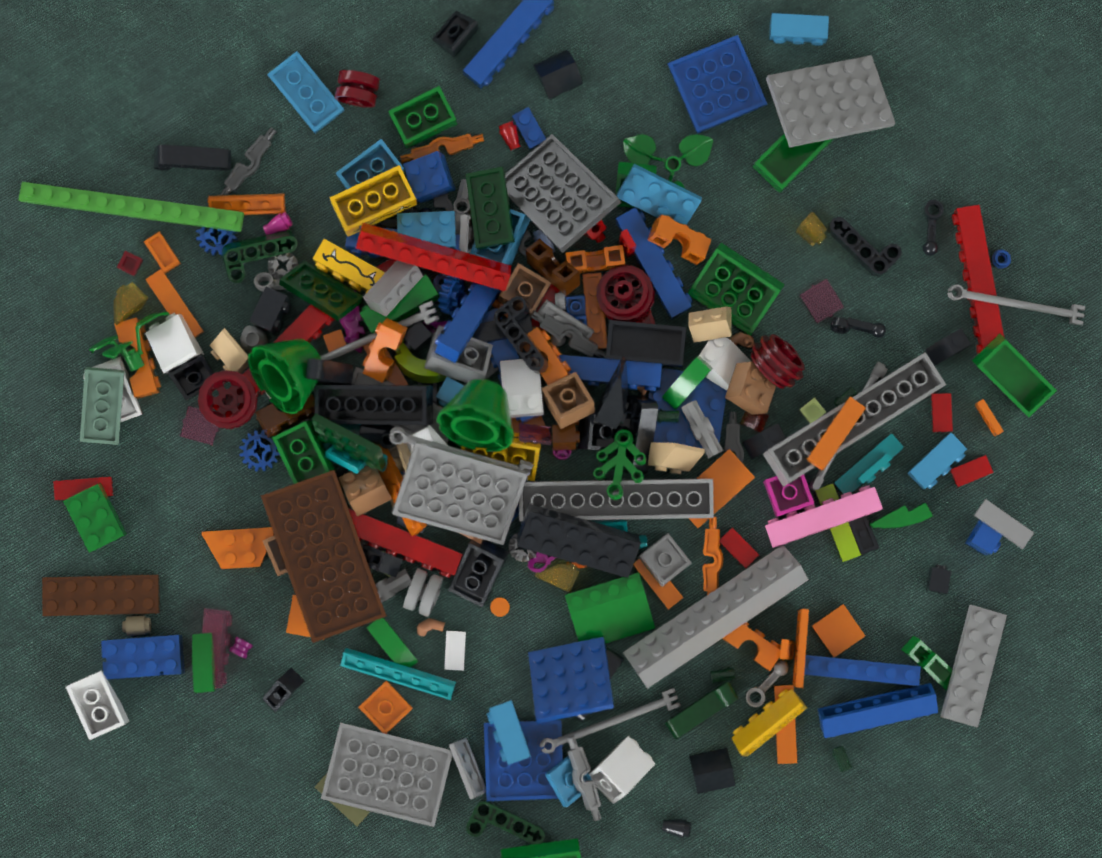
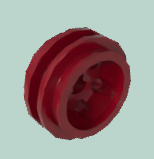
(621, 279)
(777, 361)
(207, 401)

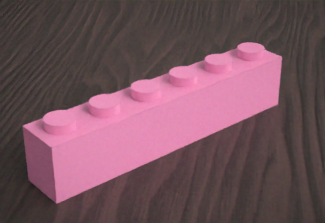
(823, 517)

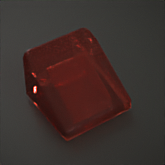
(754, 422)

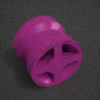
(562, 457)
(241, 647)

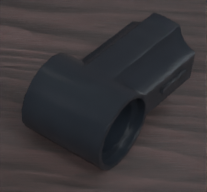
(377, 434)

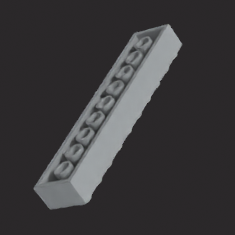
(882, 403)
(639, 501)
(715, 616)

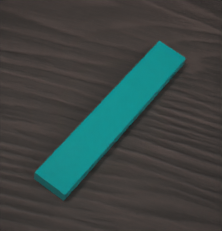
(397, 673)

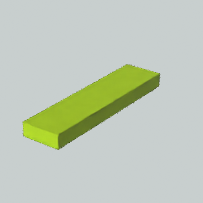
(842, 533)

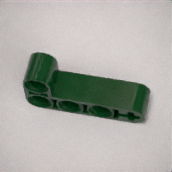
(259, 252)
(702, 709)
(507, 826)

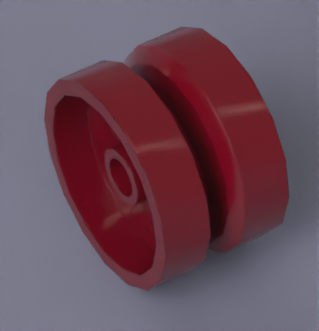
(357, 88)

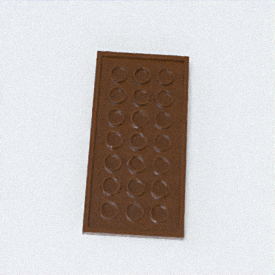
(323, 556)

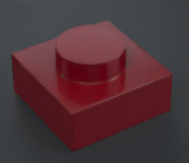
(130, 263)

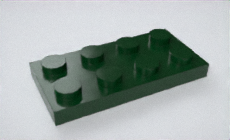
(490, 208)
(321, 290)
(349, 442)

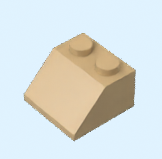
(710, 324)
(230, 352)
(673, 457)

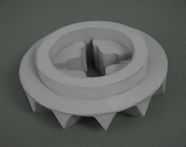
(273, 264)
(518, 554)

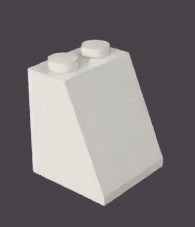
(173, 342)
(621, 769)

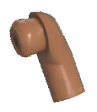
(742, 339)
(429, 624)

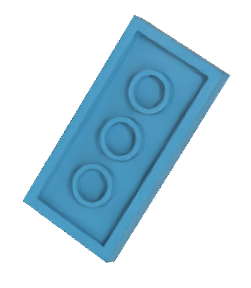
(305, 92)
(658, 195)

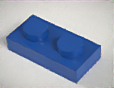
(529, 128)

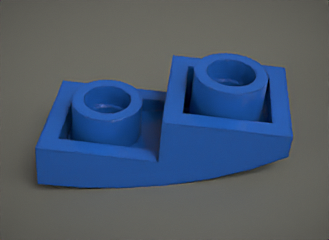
(576, 307)

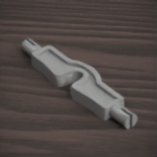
(580, 768)

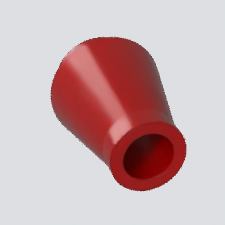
(509, 134)

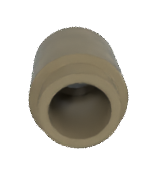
(136, 625)

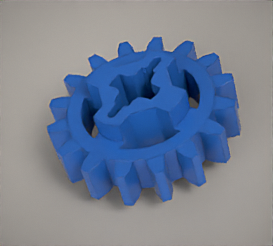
(209, 236)
(451, 294)
(263, 463)

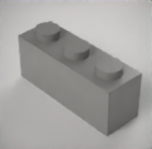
(392, 287)

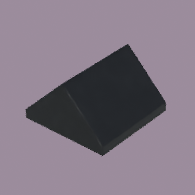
(456, 33)
(558, 74)
(191, 375)
(712, 770)

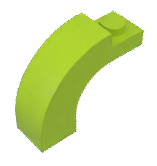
(414, 367)

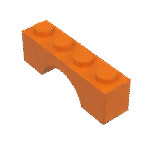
(144, 380)

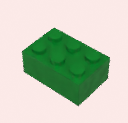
(422, 117)
(302, 452)
(95, 517)

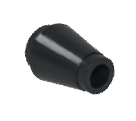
(677, 827)

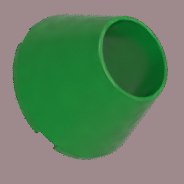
(282, 372)
(478, 417)

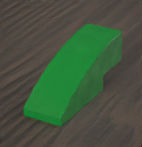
(687, 382)
(902, 517)
(391, 643)
(929, 661)
(203, 663)

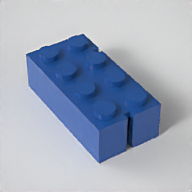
(143, 657)

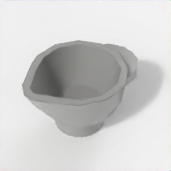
(252, 337)

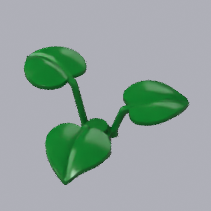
(694, 148)
(131, 356)

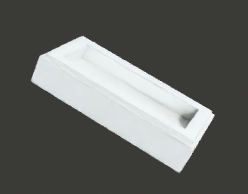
(455, 650)

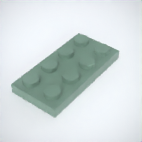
(101, 405)

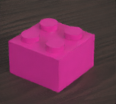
(790, 497)

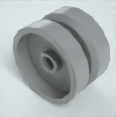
(426, 593)

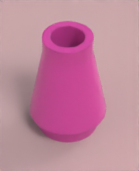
(279, 223)

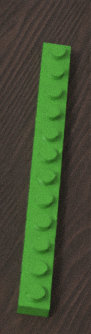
(131, 207)

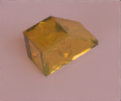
(812, 230)
(128, 302)
(561, 576)

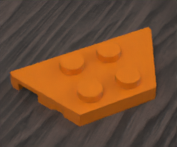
(238, 547)

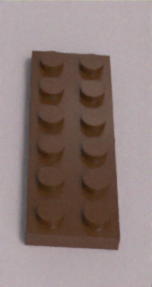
(100, 595)

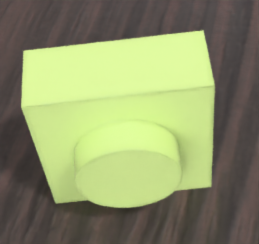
(812, 410)

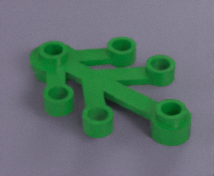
(619, 462)

